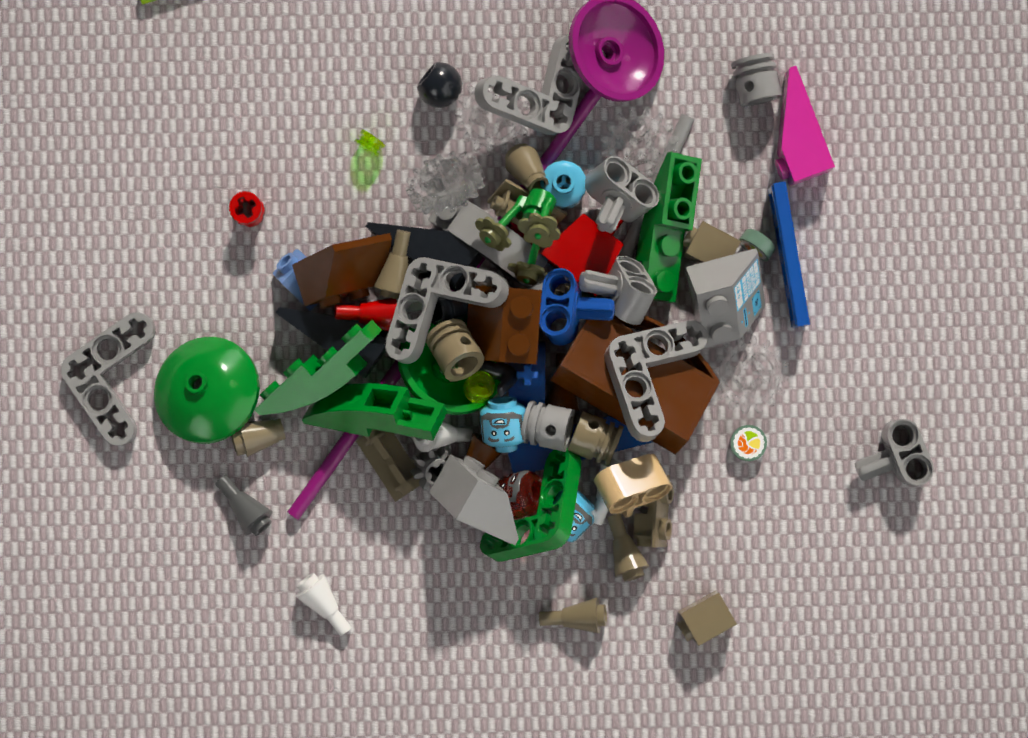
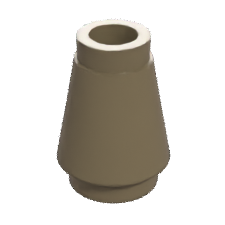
(525, 166)
(257, 436)

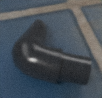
(502, 372)

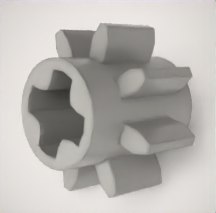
(424, 462)

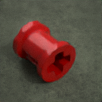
(236, 207)

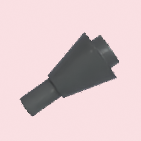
(249, 512)

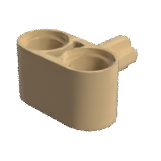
(632, 484)

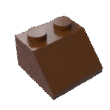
(342, 271)
(510, 330)

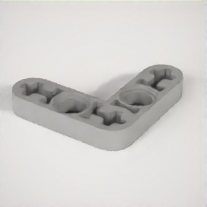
(540, 102)
(436, 287)
(643, 358)
(95, 380)

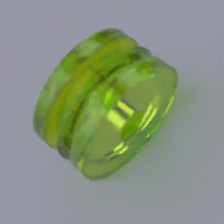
(369, 143)
(479, 387)

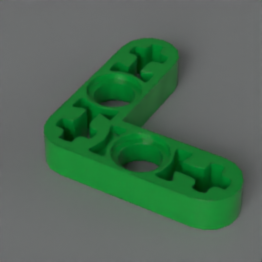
(552, 523)

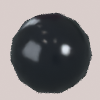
(440, 85)

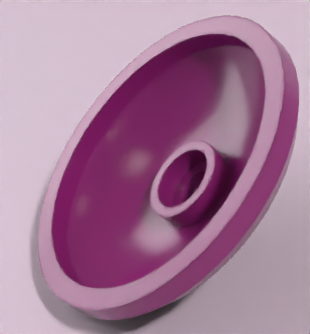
(630, 45)

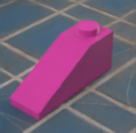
(800, 140)

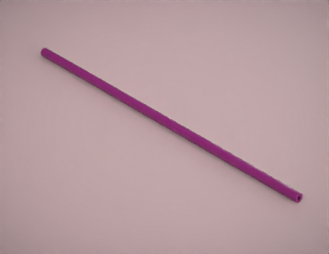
(393, 374)

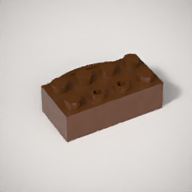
(680, 386)

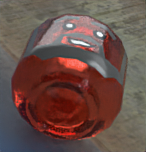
(523, 492)

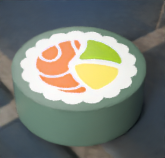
(754, 239)
(748, 443)

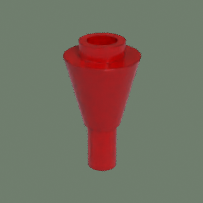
(379, 311)

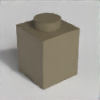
(708, 244)
(705, 618)

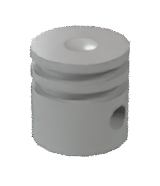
(756, 79)
(548, 425)

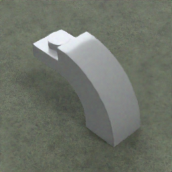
(462, 225)

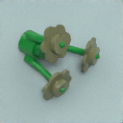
(536, 225)

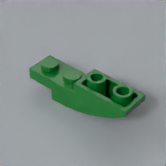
(665, 224)
(318, 377)
(381, 407)

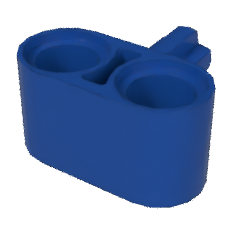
(569, 306)
(530, 379)

